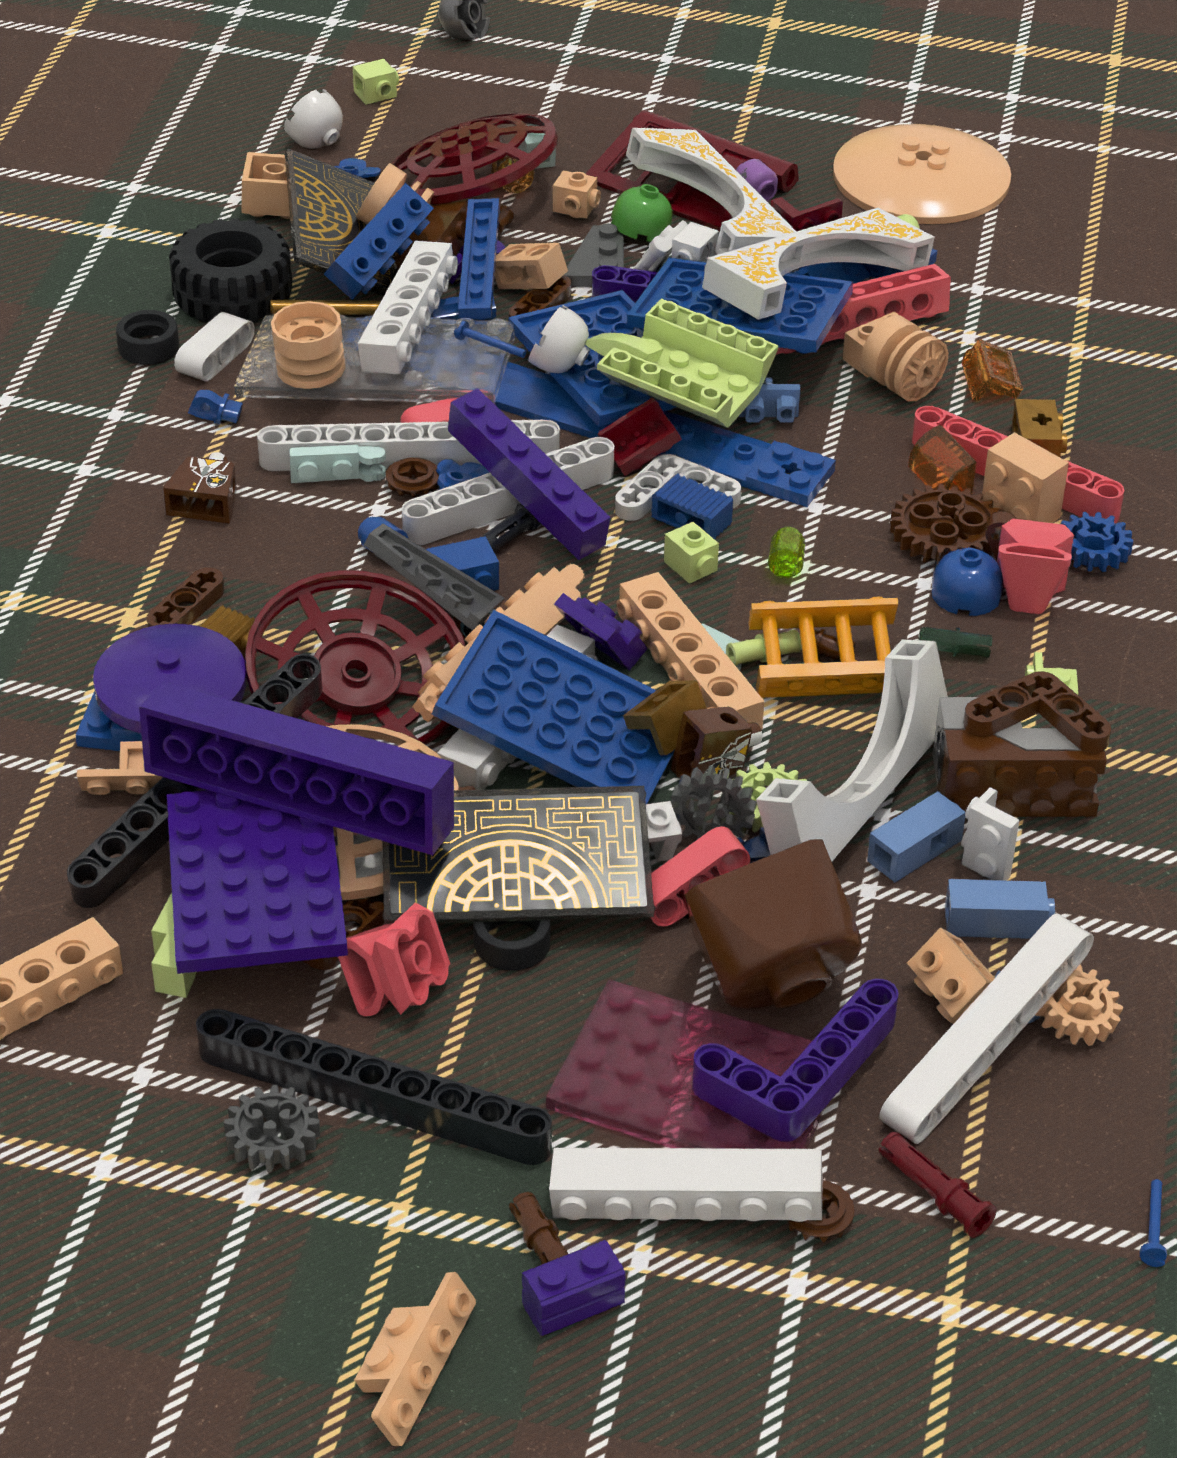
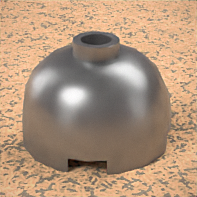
(463, 18)

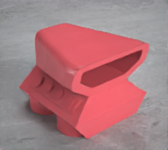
(1033, 562)
(396, 962)

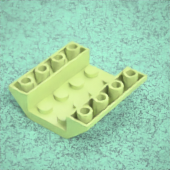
(703, 364)

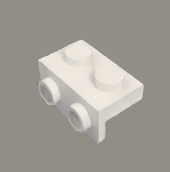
(989, 838)

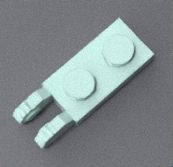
(337, 463)

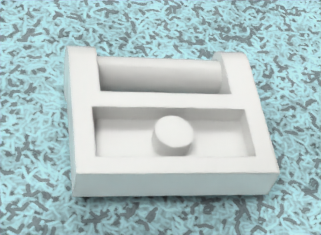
(659, 248)

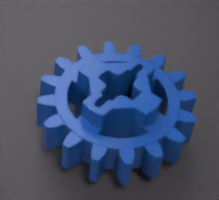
(1096, 541)

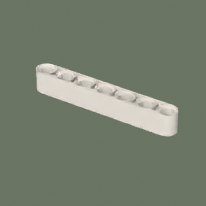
(486, 499)
(986, 1028)

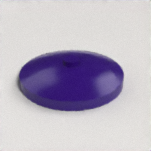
(167, 653)

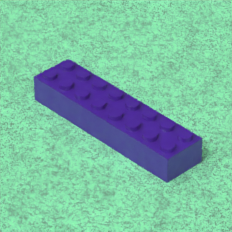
(298, 767)

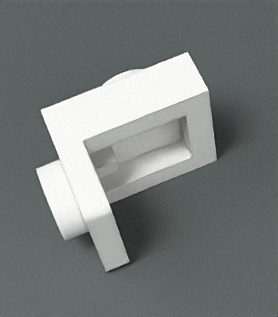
(663, 830)

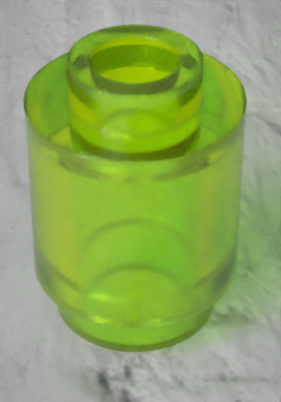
(786, 552)

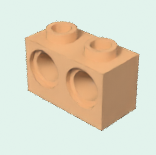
(529, 266)

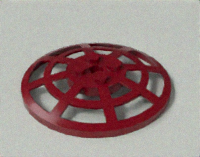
(475, 145)
(356, 650)

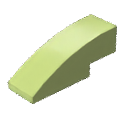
(164, 963)

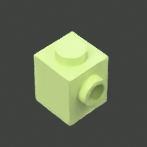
(375, 81)
(691, 552)

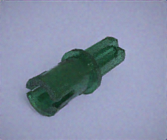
(957, 641)

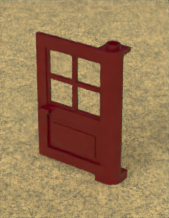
(685, 199)

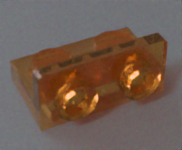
(990, 368)

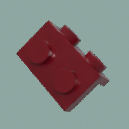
(640, 436)

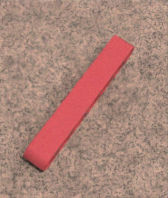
(1083, 489)

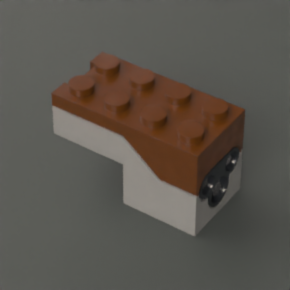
(1029, 767)

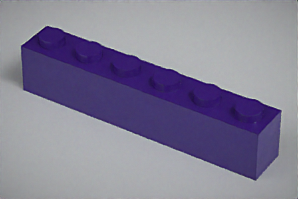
(528, 474)

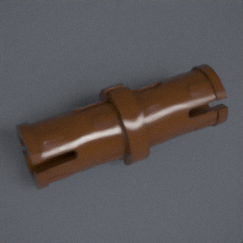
(538, 1231)

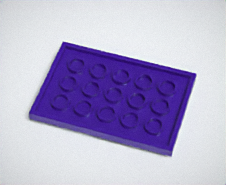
(250, 884)

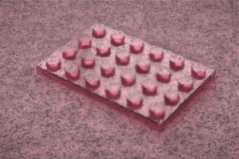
(637, 1071)

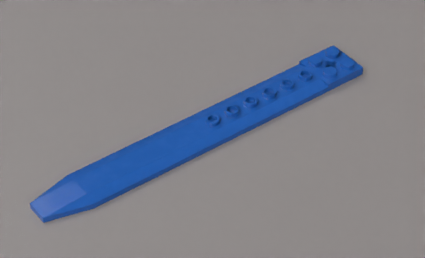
(740, 457)

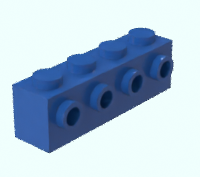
(378, 241)

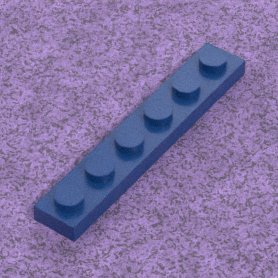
(479, 259)

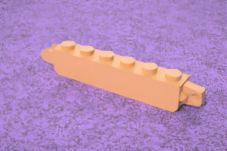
(532, 608)

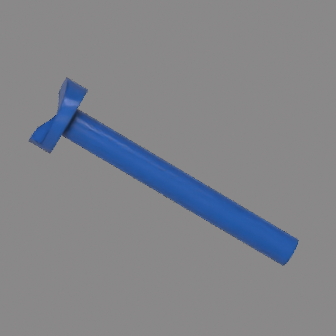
(463, 331)
(1153, 1252)

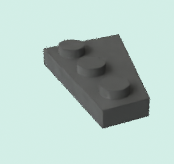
(600, 247)

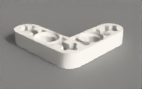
(651, 475)

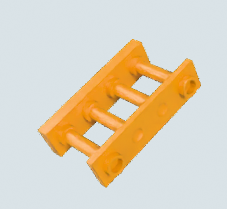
(813, 676)

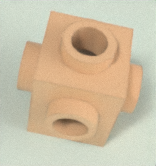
(575, 194)

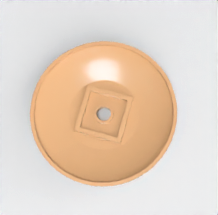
(922, 173)

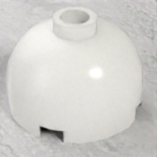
(315, 120)
(561, 342)

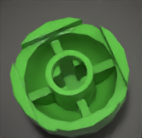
(642, 212)

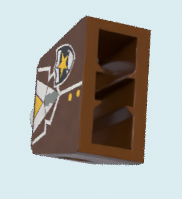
(202, 489)
(713, 738)

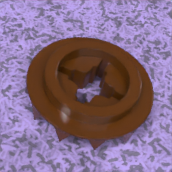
(401, 471)
(839, 1215)

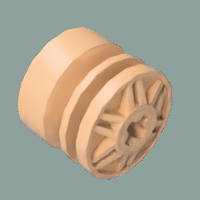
(384, 189)
(308, 344)
(904, 358)

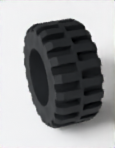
(230, 269)

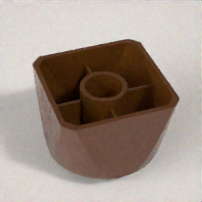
(775, 928)

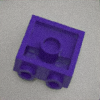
(597, 621)

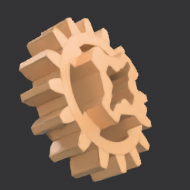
(1082, 1008)

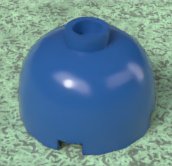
(967, 582)

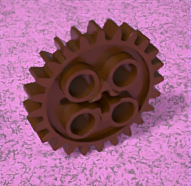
(941, 521)

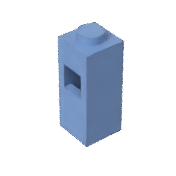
(916, 836)
(996, 908)

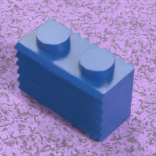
(686, 501)

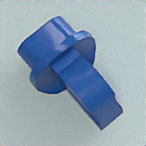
(214, 407)

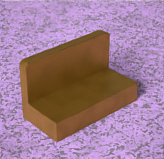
(664, 711)

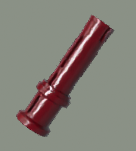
(950, 1194)

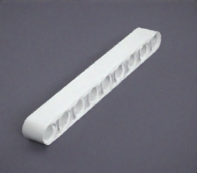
(399, 440)

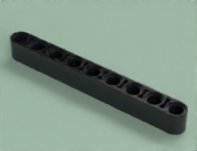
(151, 808)
(375, 1086)

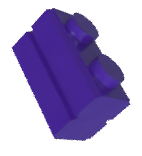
(573, 1287)

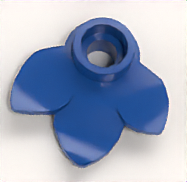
(358, 167)
(453, 473)

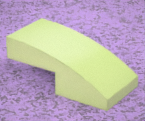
(632, 344)

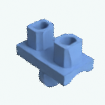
(774, 401)

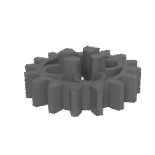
(702, 787)
(259, 1140)

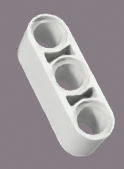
(214, 346)

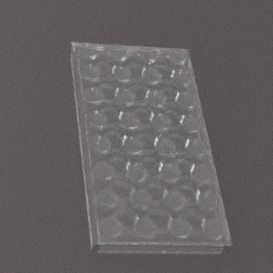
(437, 368)

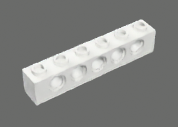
(407, 307)

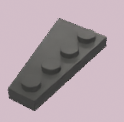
(442, 582)

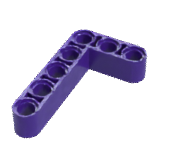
(790, 1103)

